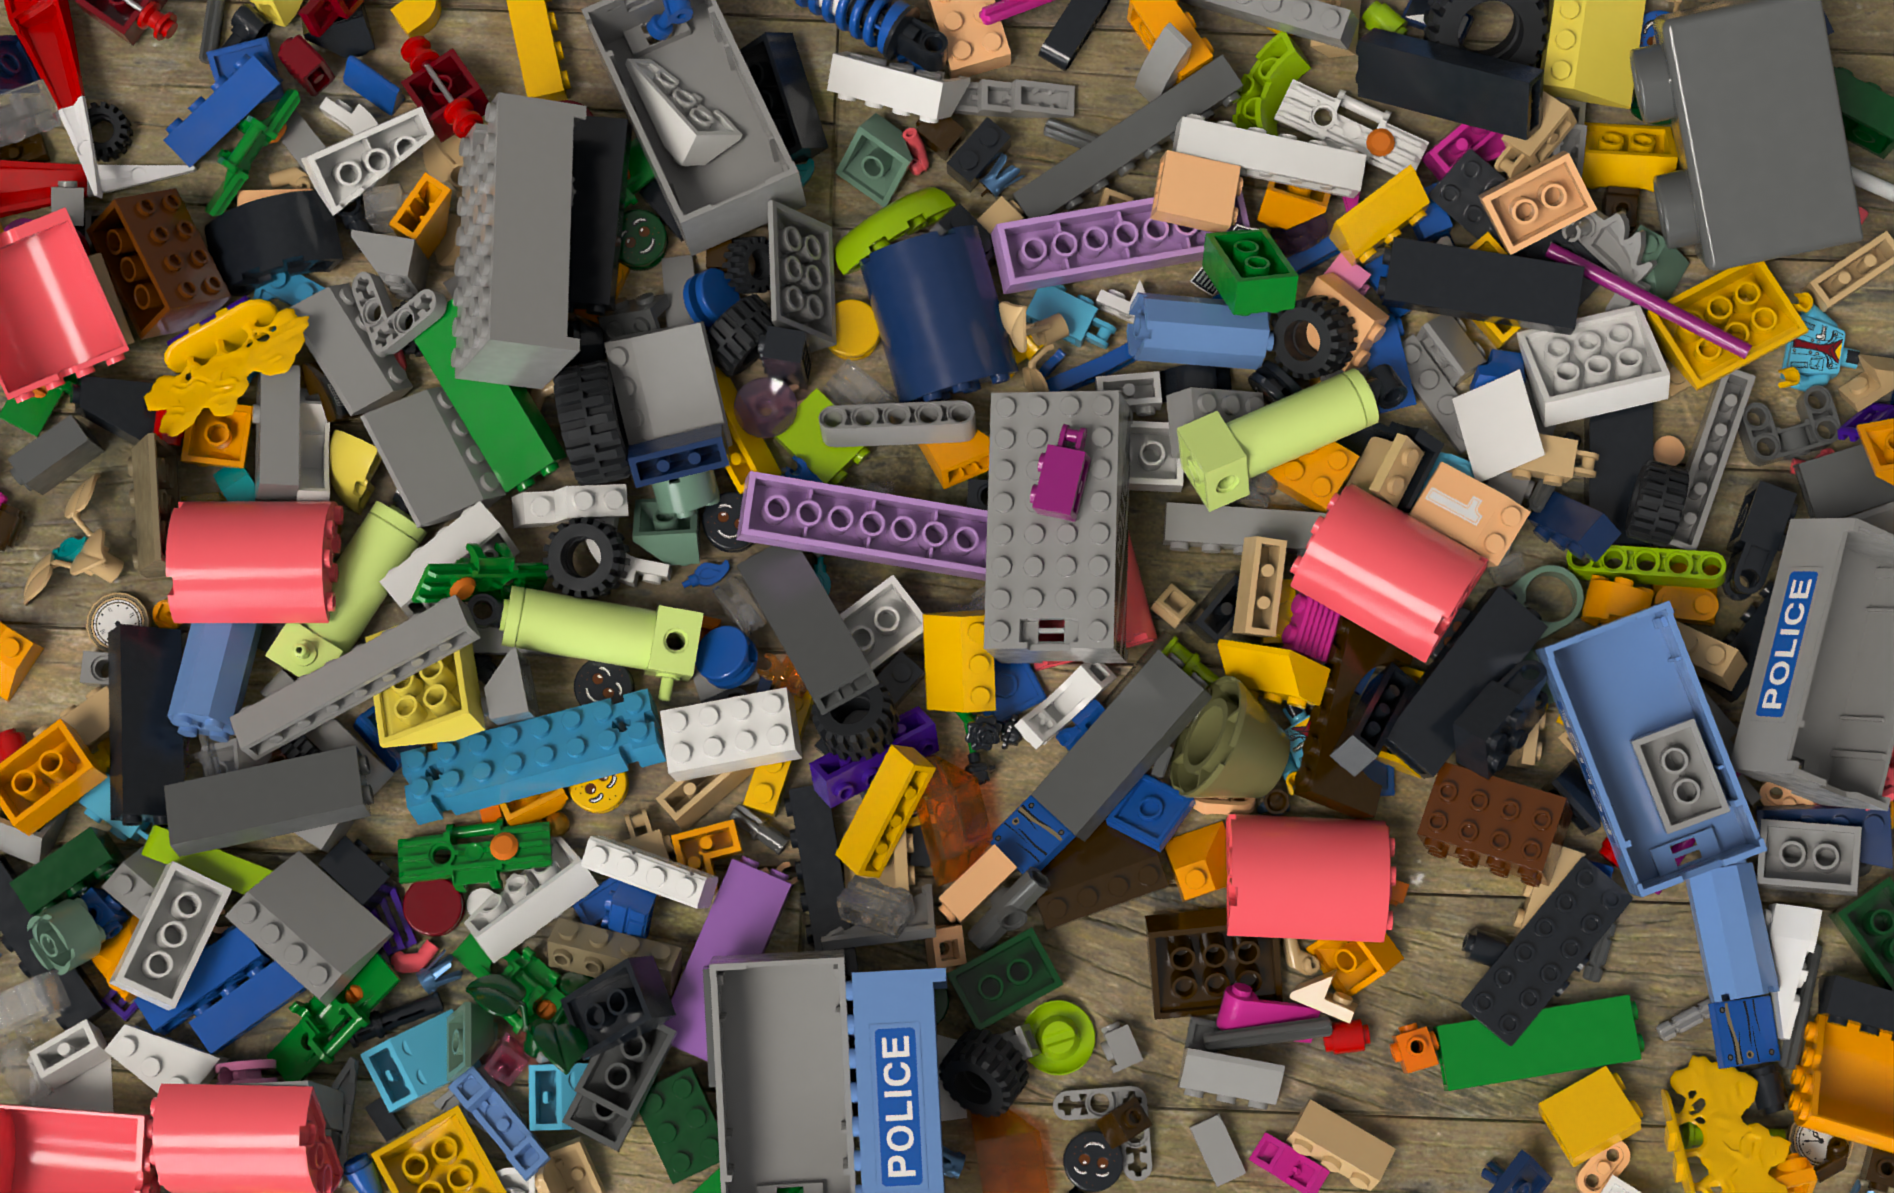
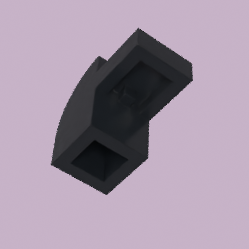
(1195, 376)

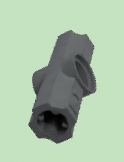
(1008, 909)

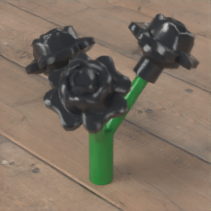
(982, 734)

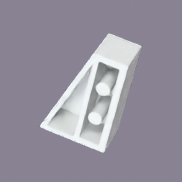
(162, 1059)

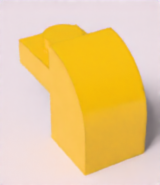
(417, 16)

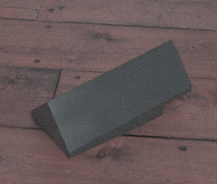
(617, 1086)

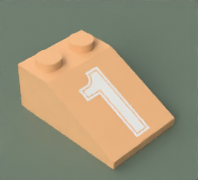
(1470, 513)

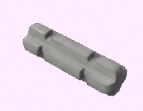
(1684, 1021)

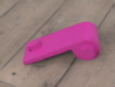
(1244, 1009)

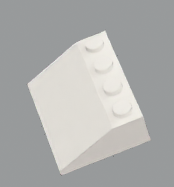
(1597, 369)

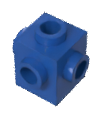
(105, 911)

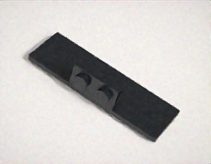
(1458, 197)
(1547, 952)

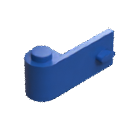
(1390, 351)

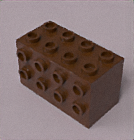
(158, 262)
(1495, 825)

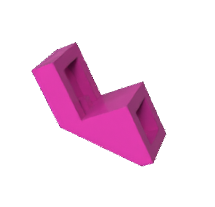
(1288, 1165)

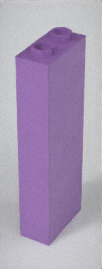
(737, 924)

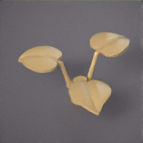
(443, 164)
(1043, 333)
(93, 557)

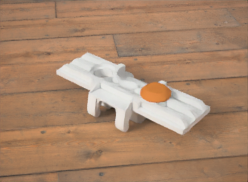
(1385, 146)

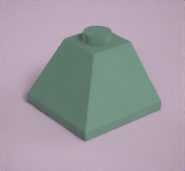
(876, 160)
(1669, 266)
(665, 535)
(469, 1036)

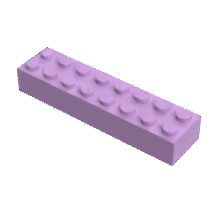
(1093, 244)
(863, 525)

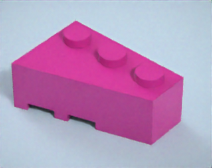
(1452, 146)

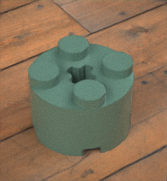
(687, 494)
(65, 936)

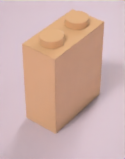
(1196, 192)
(1367, 317)
(976, 885)

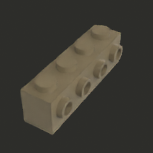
(595, 950)

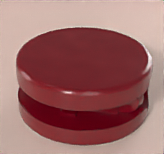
(434, 907)

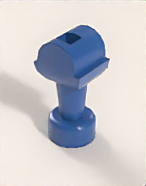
(675, 12)

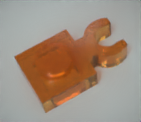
(783, 675)

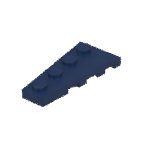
(1875, 824)

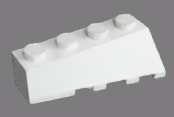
(895, 86)
(356, 163)
(530, 901)

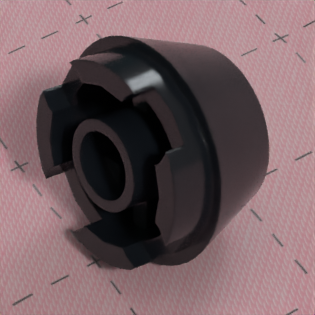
(591, 341)

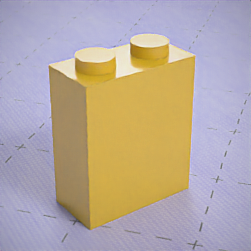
(1591, 1115)

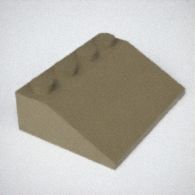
(154, 498)

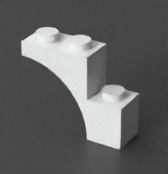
(313, 450)
(569, 502)

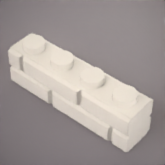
(649, 872)

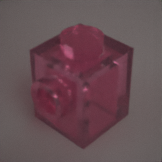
(506, 1060)

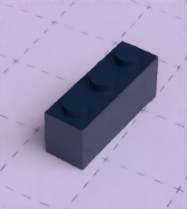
(679, 455)
(1574, 527)

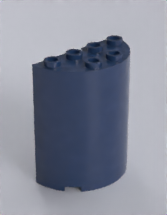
(938, 315)

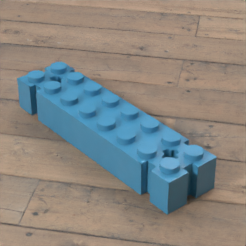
(532, 757)

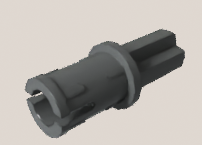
(759, 829)

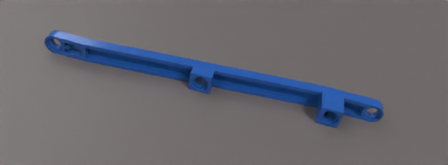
(1434, 224)

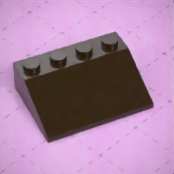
(1098, 876)
(1197, 960)

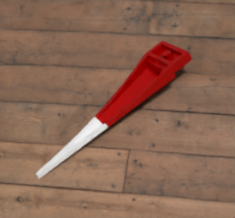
(50, 43)
(29, 184)

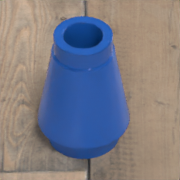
(363, 1174)

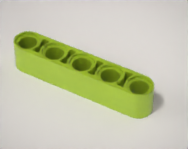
(1661, 573)
(215, 864)

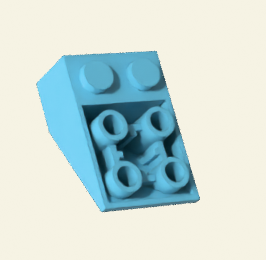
(411, 1063)
(551, 1095)

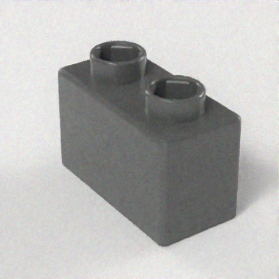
(1751, 131)

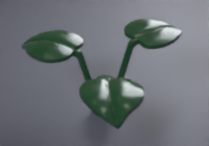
(560, 1044)

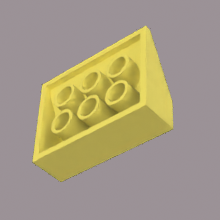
(1591, 50)
(432, 704)

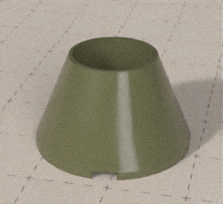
(1229, 747)

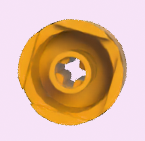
(1613, 600)

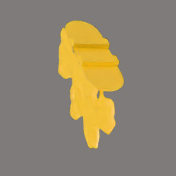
(221, 361)
(1731, 1150)

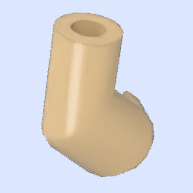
(293, 176)

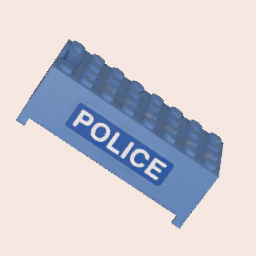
(1621, 686)
(896, 1080)

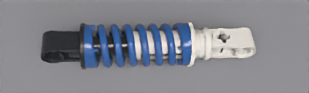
(895, 28)

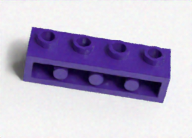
(842, 779)

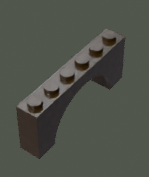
(1320, 776)

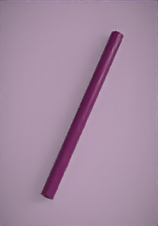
(1651, 302)

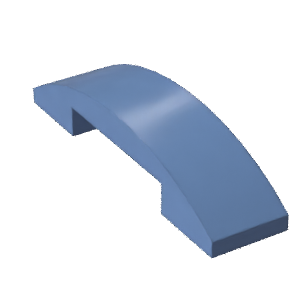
(500, 1122)

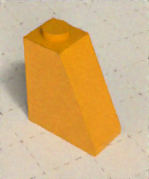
(424, 214)
(959, 460)

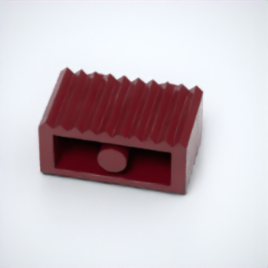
(305, 64)

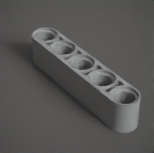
(897, 423)
(334, 736)

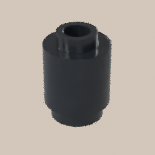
(1483, 946)
(1771, 1089)

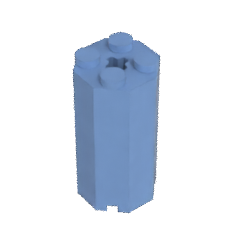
(1196, 332)
(213, 678)
(1732, 932)

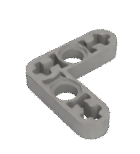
(390, 321)
(1115, 1096)

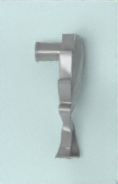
(1611, 245)

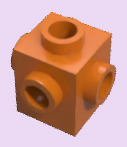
(1423, 1057)

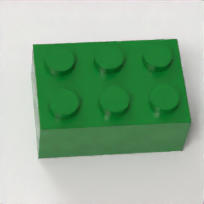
(1250, 271)

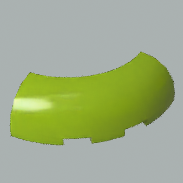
(1268, 83)
(889, 224)

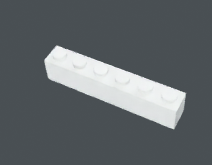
(1273, 157)

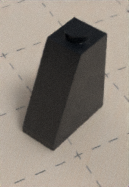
(114, 406)

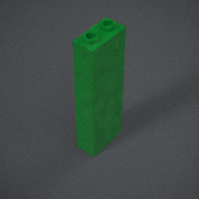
(496, 415)
(1555, 1042)

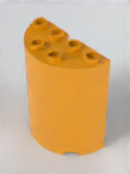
(1845, 1084)

